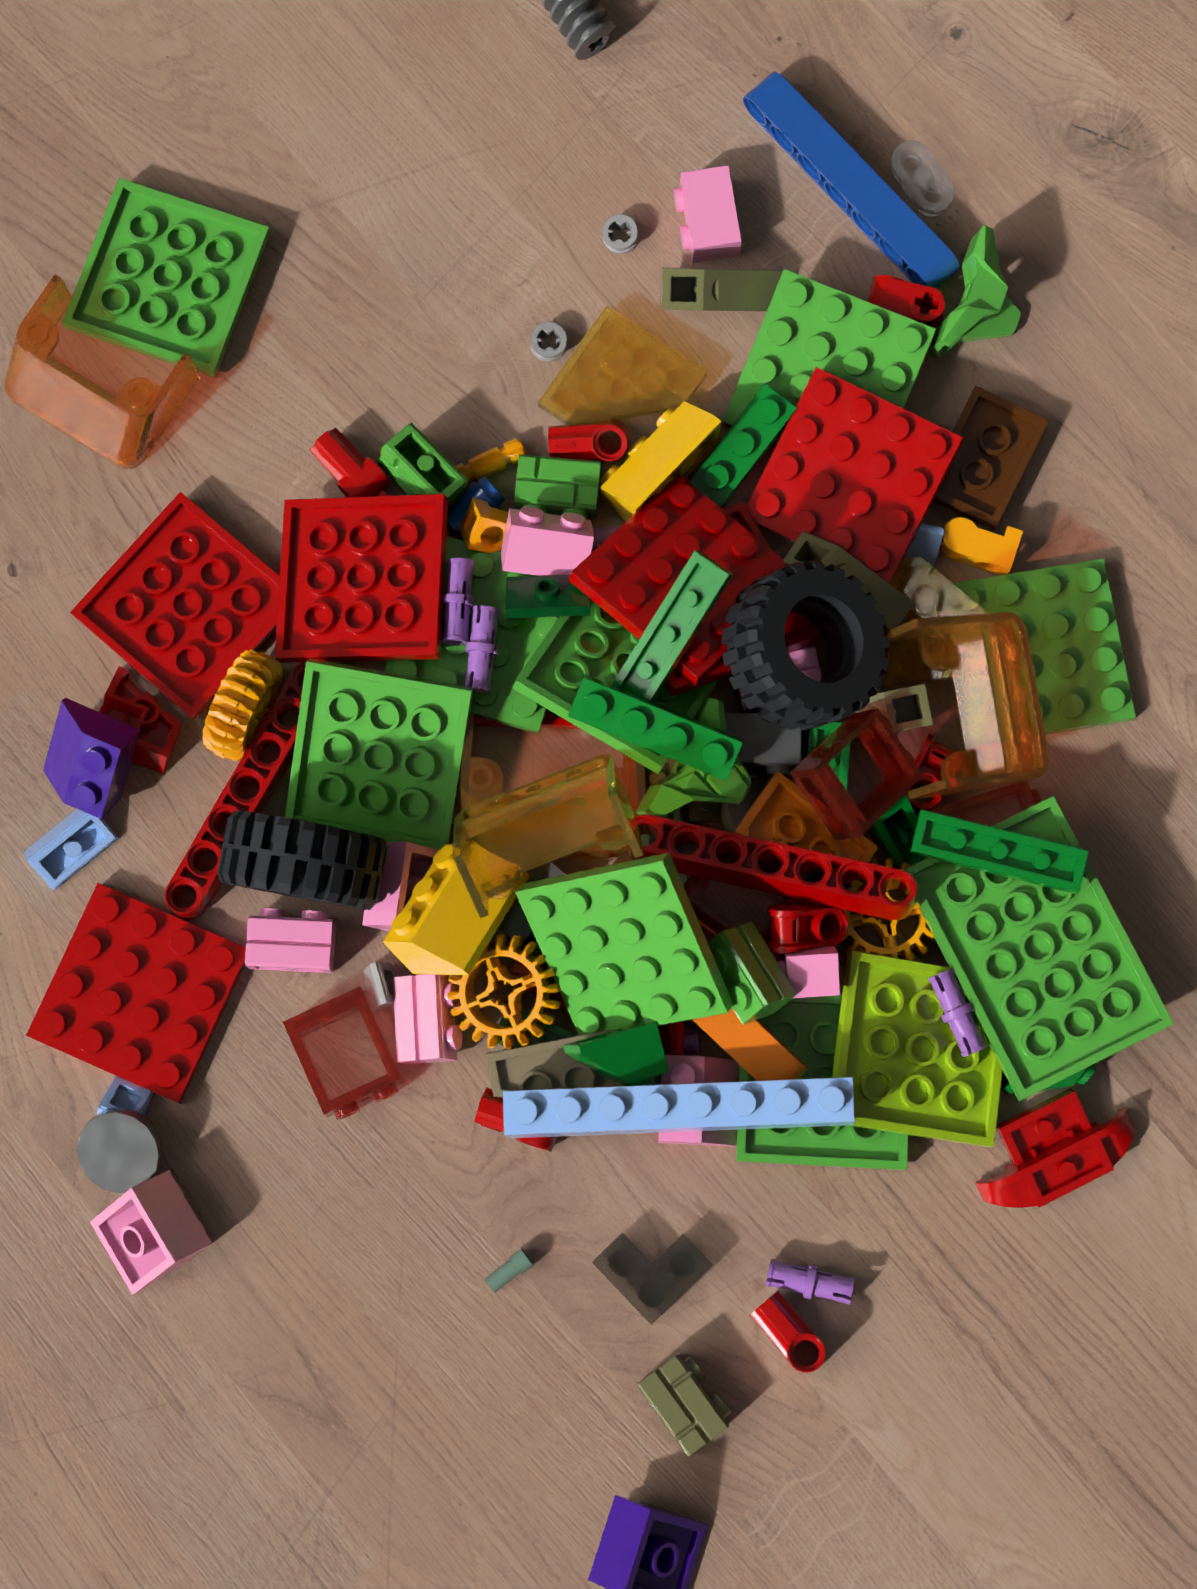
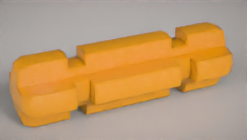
(492, 460)

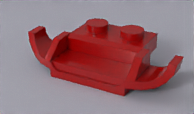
(1055, 1152)

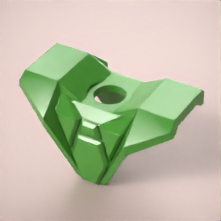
(984, 307)
(689, 784)

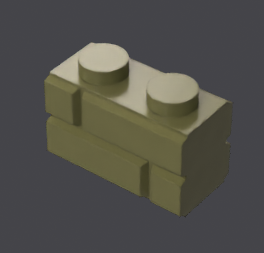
(683, 1403)

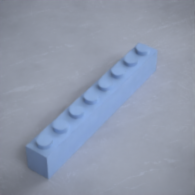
(678, 1108)

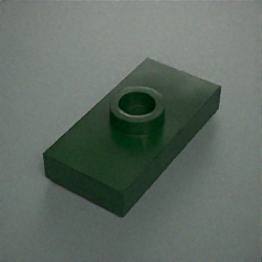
(544, 597)

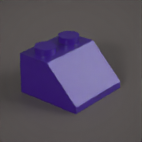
(89, 758)
(646, 1548)

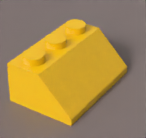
(675, 448)
(440, 925)

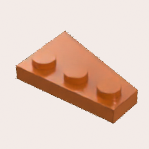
(788, 818)

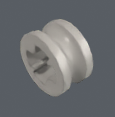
(621, 221)
(548, 329)

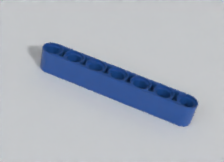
(850, 182)

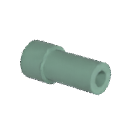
(518, 1263)

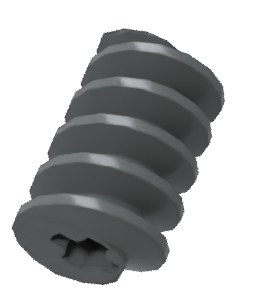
(581, 25)

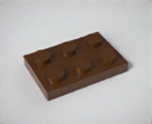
(992, 457)

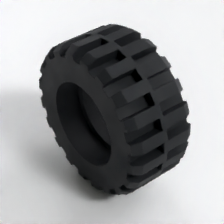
(851, 638)
(302, 859)

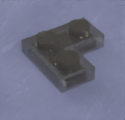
(656, 1284)

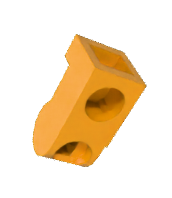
(483, 527)
(979, 547)

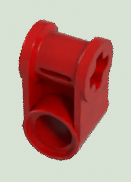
(907, 299)
(929, 764)
(805, 927)

